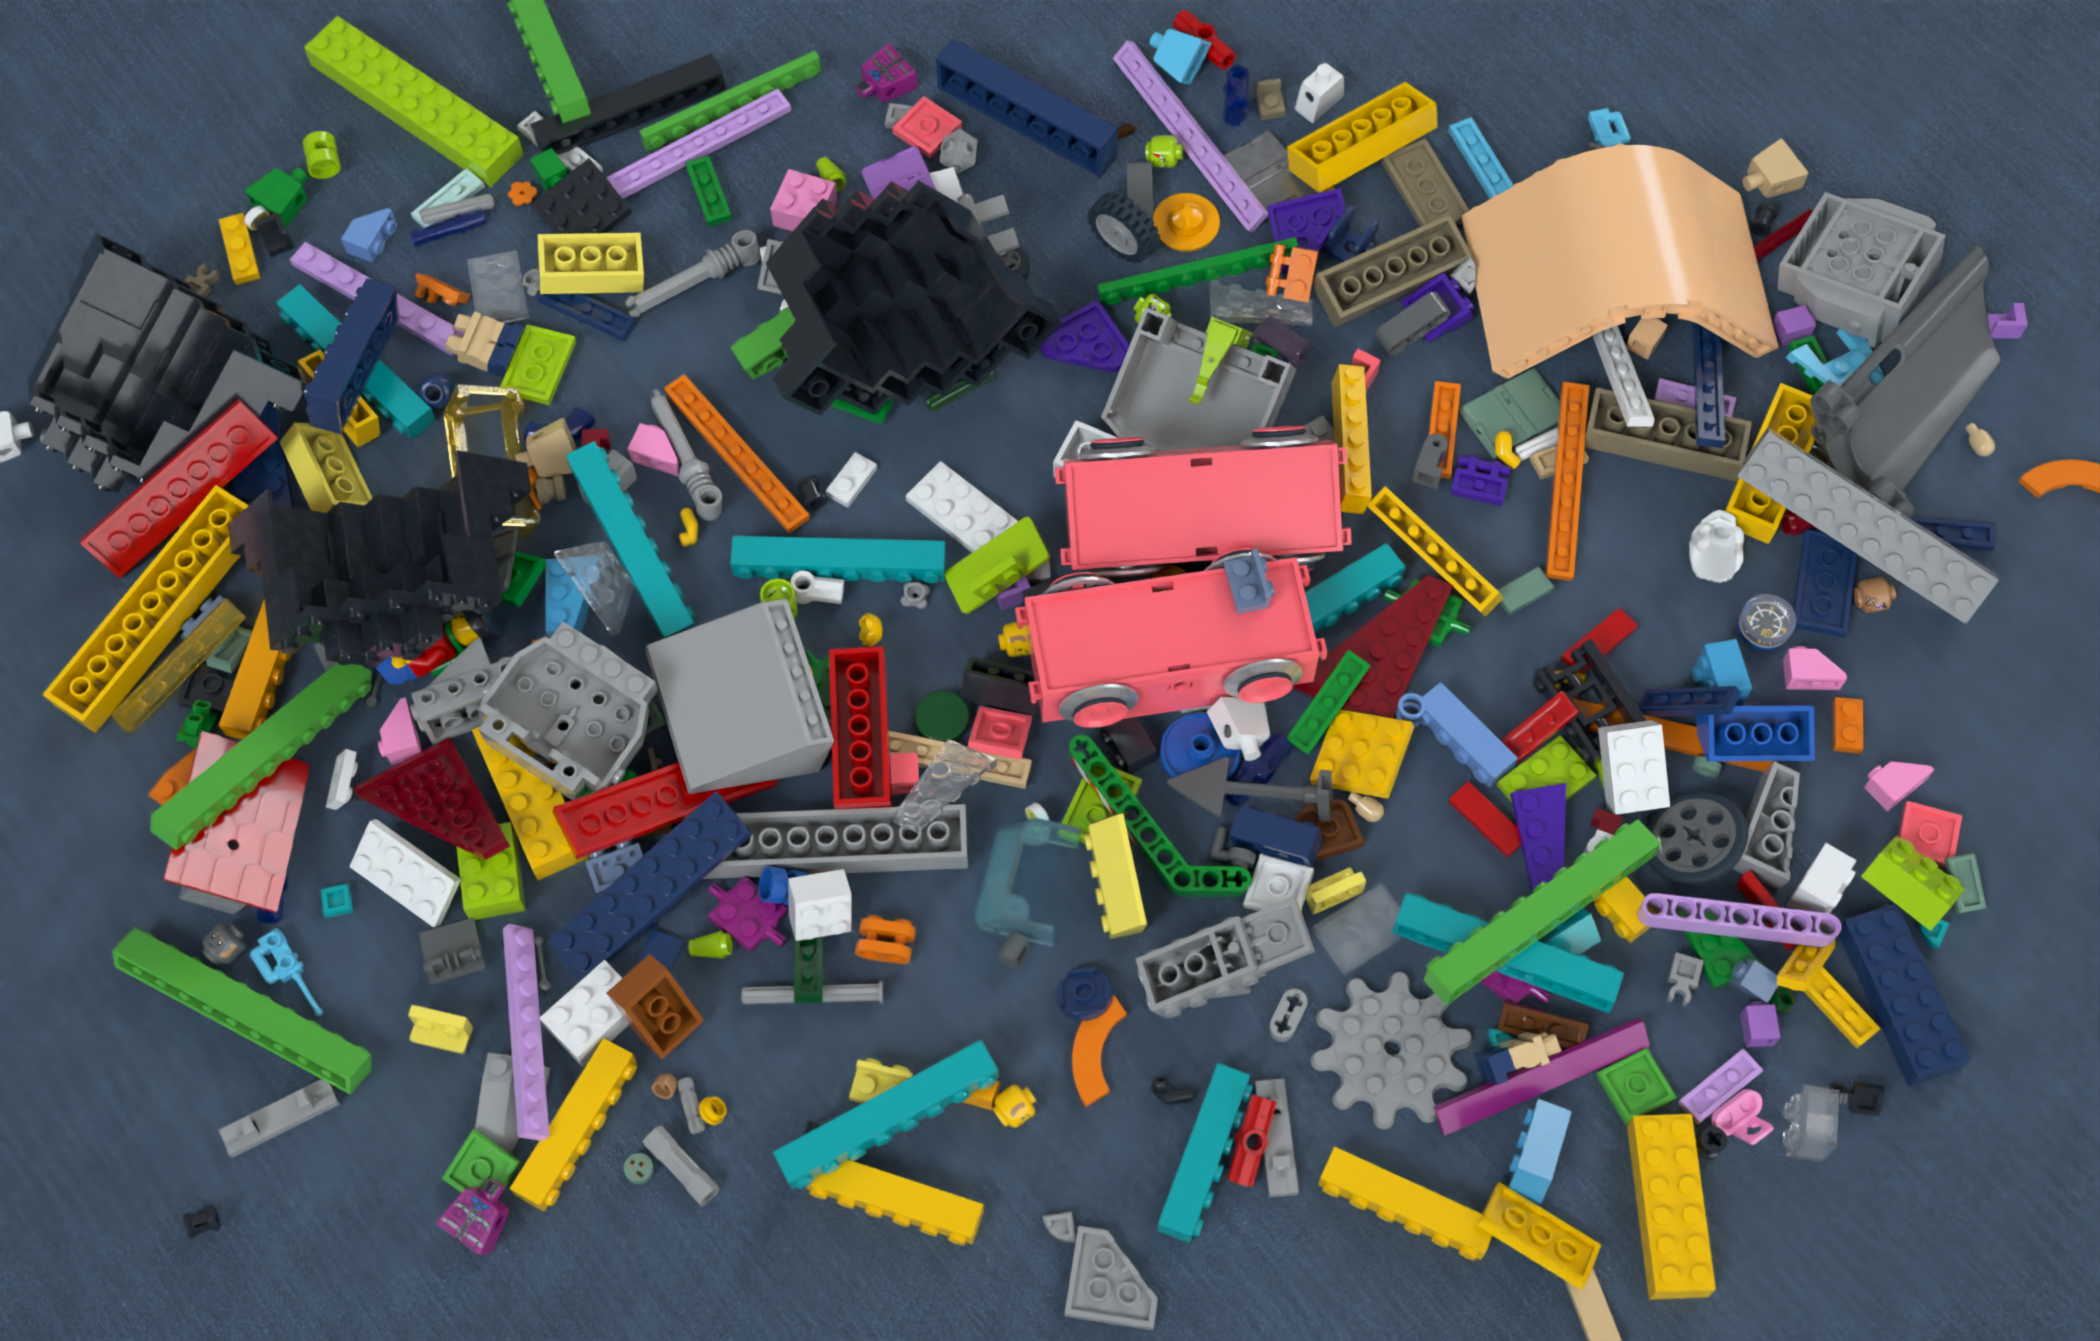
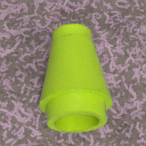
(831, 172)
(711, 945)

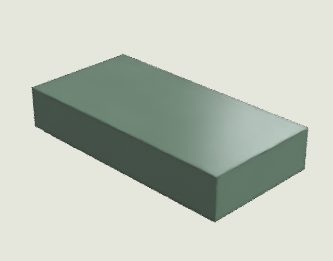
(1525, 590)
(230, 651)
(1965, 869)

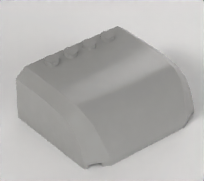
(1162, 375)

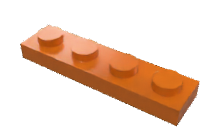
(1444, 419)

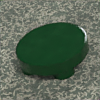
(942, 716)

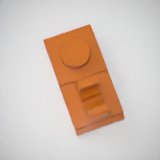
(436, 287)

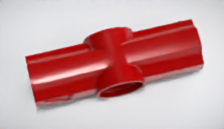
(1218, 52)
(1246, 1159)

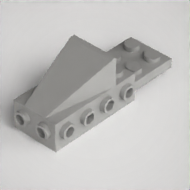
(455, 693)
(1223, 958)

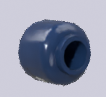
(436, 390)

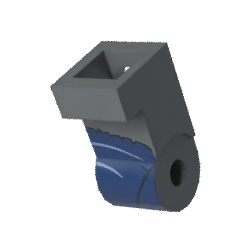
(1431, 455)

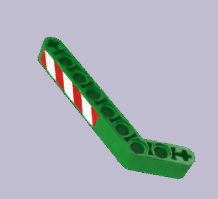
(1145, 823)

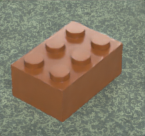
(655, 1006)

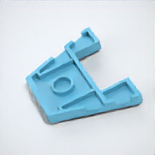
(1840, 368)

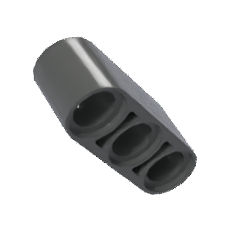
(1140, 185)
(1412, 323)

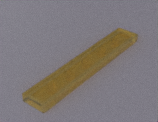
(178, 666)

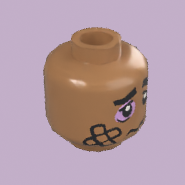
(1874, 594)

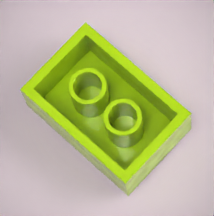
(1913, 882)
(493, 884)

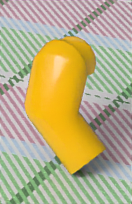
(1503, 449)

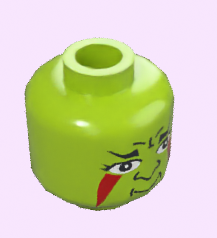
(1164, 151)

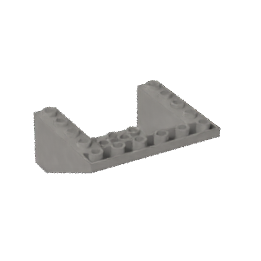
(741, 699)

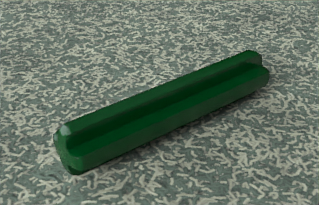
(959, 389)

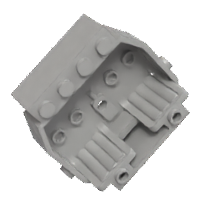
(1880, 257)
(537, 697)

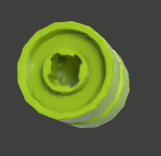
(321, 155)
(778, 590)

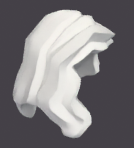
(1716, 547)

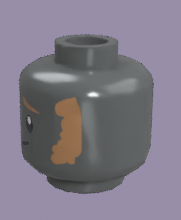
(224, 943)

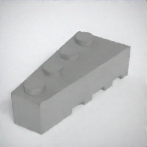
(1771, 827)

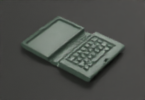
(1518, 406)

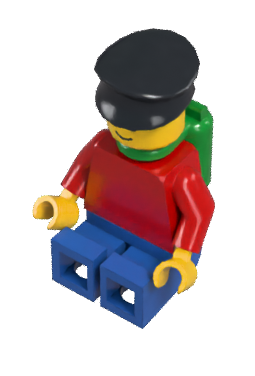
(456, 637)

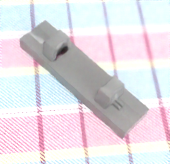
(279, 1117)
(1279, 1154)

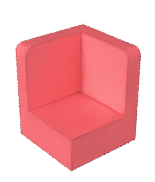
(1370, 364)
(903, 772)

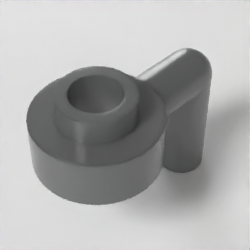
(1235, 855)

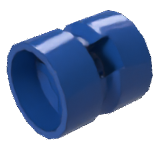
(774, 884)

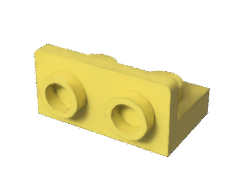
(1334, 890)
(440, 1029)
(874, 1079)

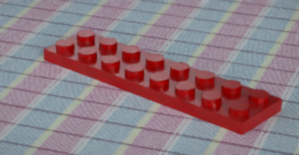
(178, 488)
(636, 809)

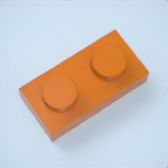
(1848, 725)

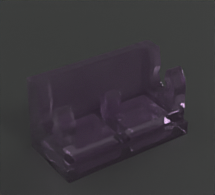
(1282, 340)

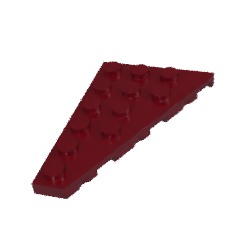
(1392, 647)
(438, 797)

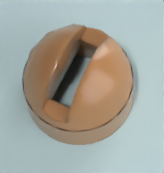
(664, 1086)

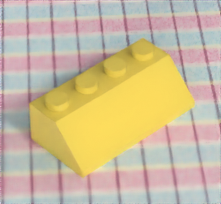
(324, 467)
(1116, 877)

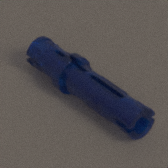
(449, 227)

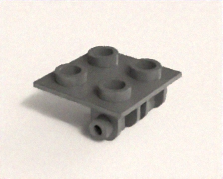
(452, 951)

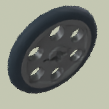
(1719, 859)

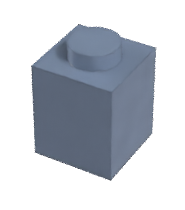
(1754, 980)

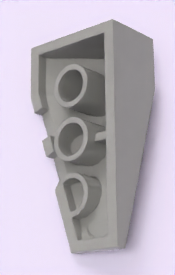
(497, 1101)

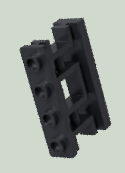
(1604, 684)

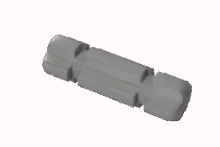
(691, 1105)

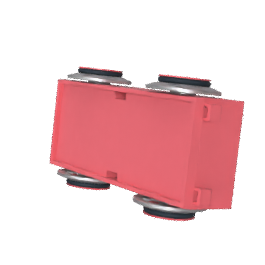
(1156, 507)
(1140, 652)

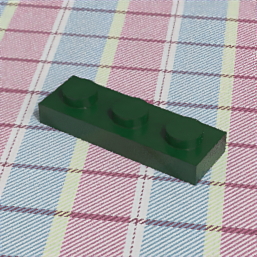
(808, 971)

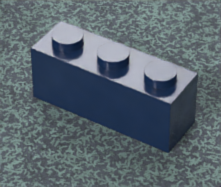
(1276, 836)

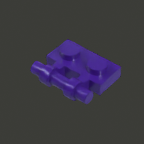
(1479, 485)

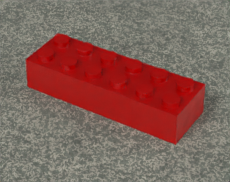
(860, 728)

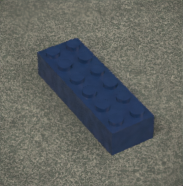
(352, 356)
(1903, 995)

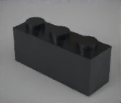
(999, 686)

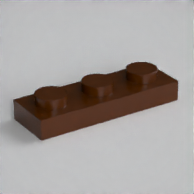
(1521, 1018)

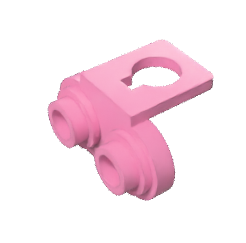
(1741, 1113)

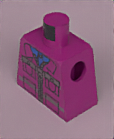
(886, 75)
(477, 1217)

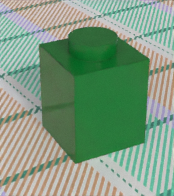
(548, 168)

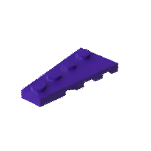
(1541, 830)

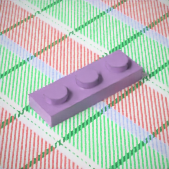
(1683, 395)
(1720, 1086)

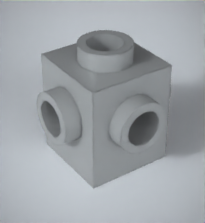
(958, 151)

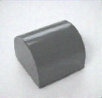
(1014, 950)

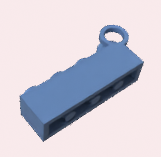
(1461, 732)

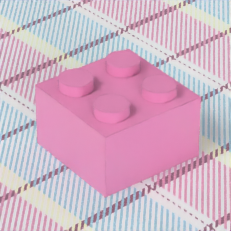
(798, 197)

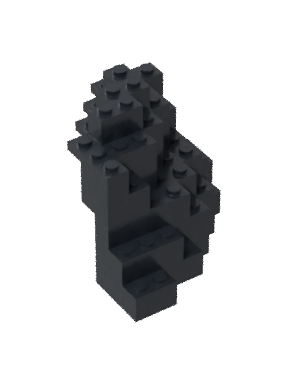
(897, 301)
(146, 368)
(382, 571)

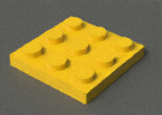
(1363, 752)

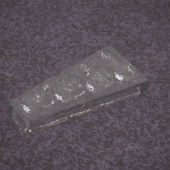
(1246, 306)

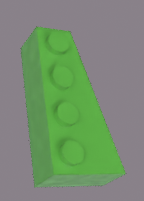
(762, 349)

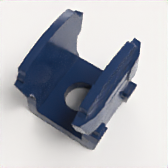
(1341, 235)

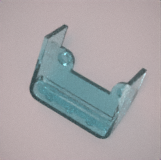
(996, 907)

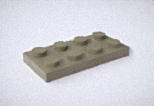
(1424, 184)

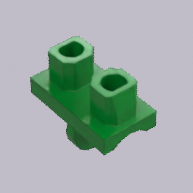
(198, 719)

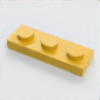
(239, 249)
(1803, 966)
(1841, 1009)

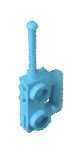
(1600, 124)
(287, 963)

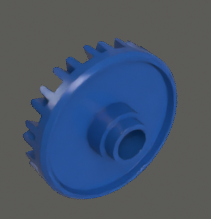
(1183, 739)

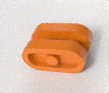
(876, 928)

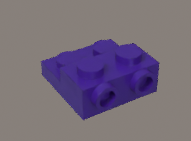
(1448, 291)

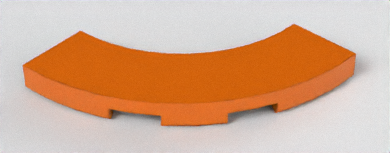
(2061, 473)
(1088, 1050)

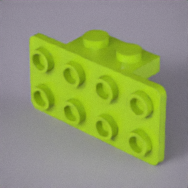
(997, 565)

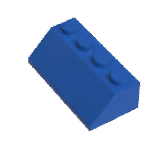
(1759, 734)

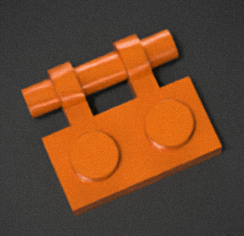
(1299, 276)

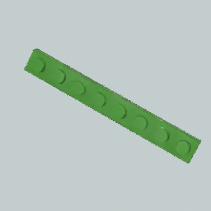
(729, 101)

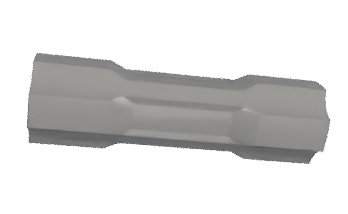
(667, 1151)

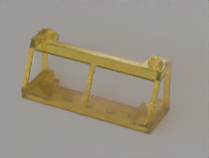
(510, 407)

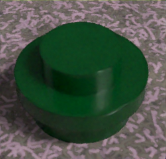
(1782, 999)

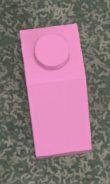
(653, 449)
(1811, 670)
(399, 734)
(1895, 782)

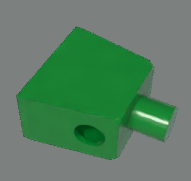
(279, 193)

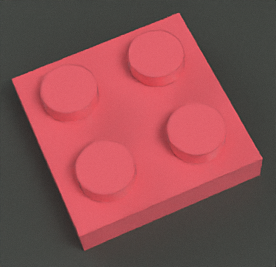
(926, 126)
(1000, 732)
(1930, 831)

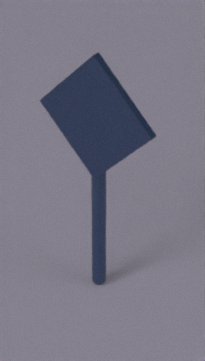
(661, 947)

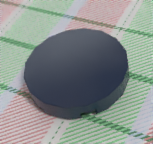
(1084, 994)

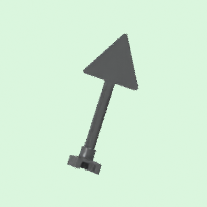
(1209, 785)

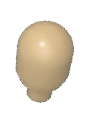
(1980, 440)
(1367, 807)

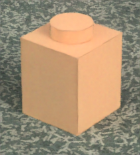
(1646, 337)

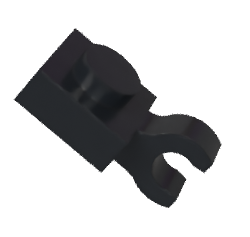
(1862, 1098)

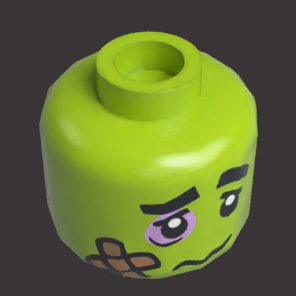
(1152, 302)

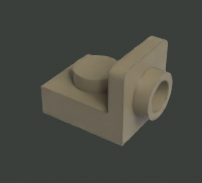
(1269, 99)

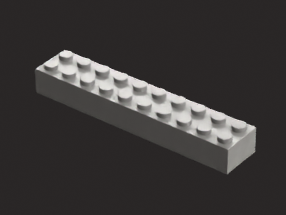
(1867, 525)
(846, 840)

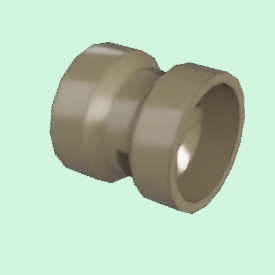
(551, 489)

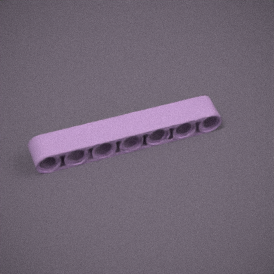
(1751, 915)

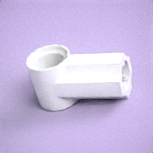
(818, 589)

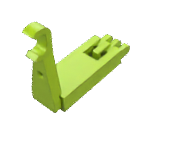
(1218, 342)

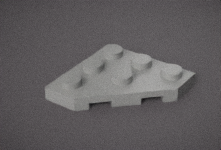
(1106, 1284)

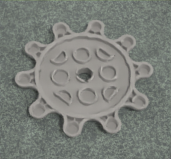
(1387, 1079)

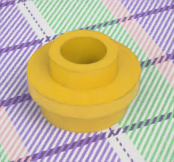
(712, 1110)

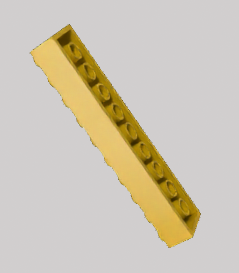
(148, 614)

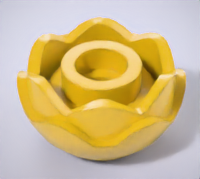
(870, 629)

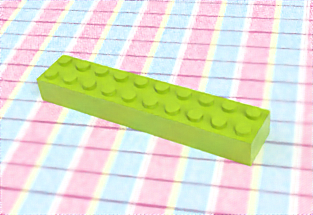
(414, 101)

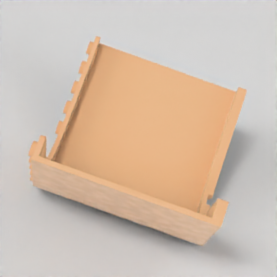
(1611, 242)

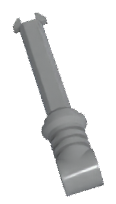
(741, 250)
(693, 472)

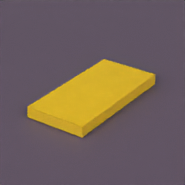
(1539, 1235)

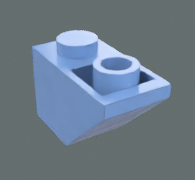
(369, 233)

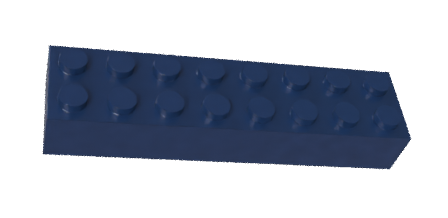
(1027, 107)

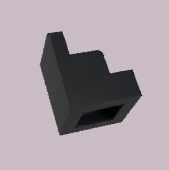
(274, 235)

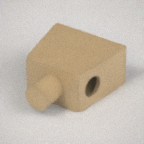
(1775, 171)
(548, 449)

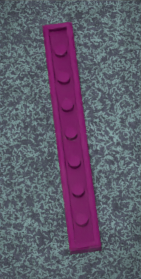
(1536, 1080)

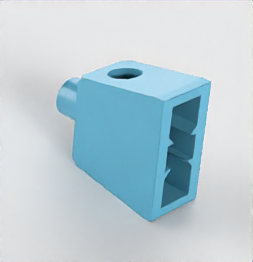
(1179, 54)

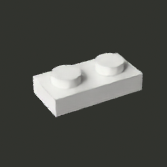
(851, 480)
(344, 770)

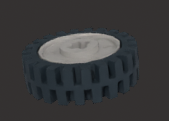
(1123, 227)

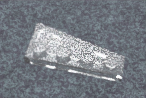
(942, 782)

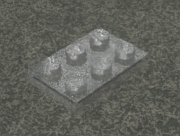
(498, 287)
(1359, 929)

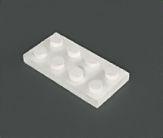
(959, 508)
(405, 873)

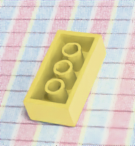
(590, 263)

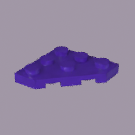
(1306, 219)
(1087, 340)

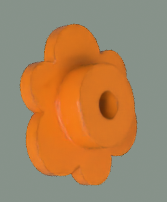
(522, 193)

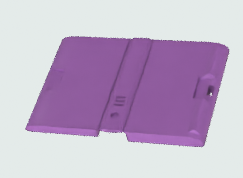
(902, 169)

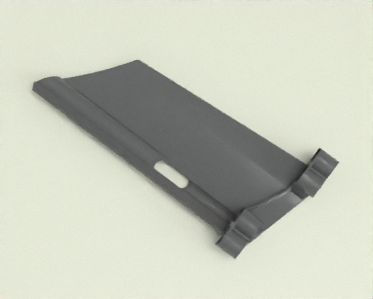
(1890, 428)

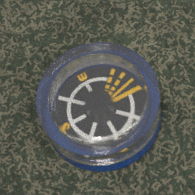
(1766, 622)

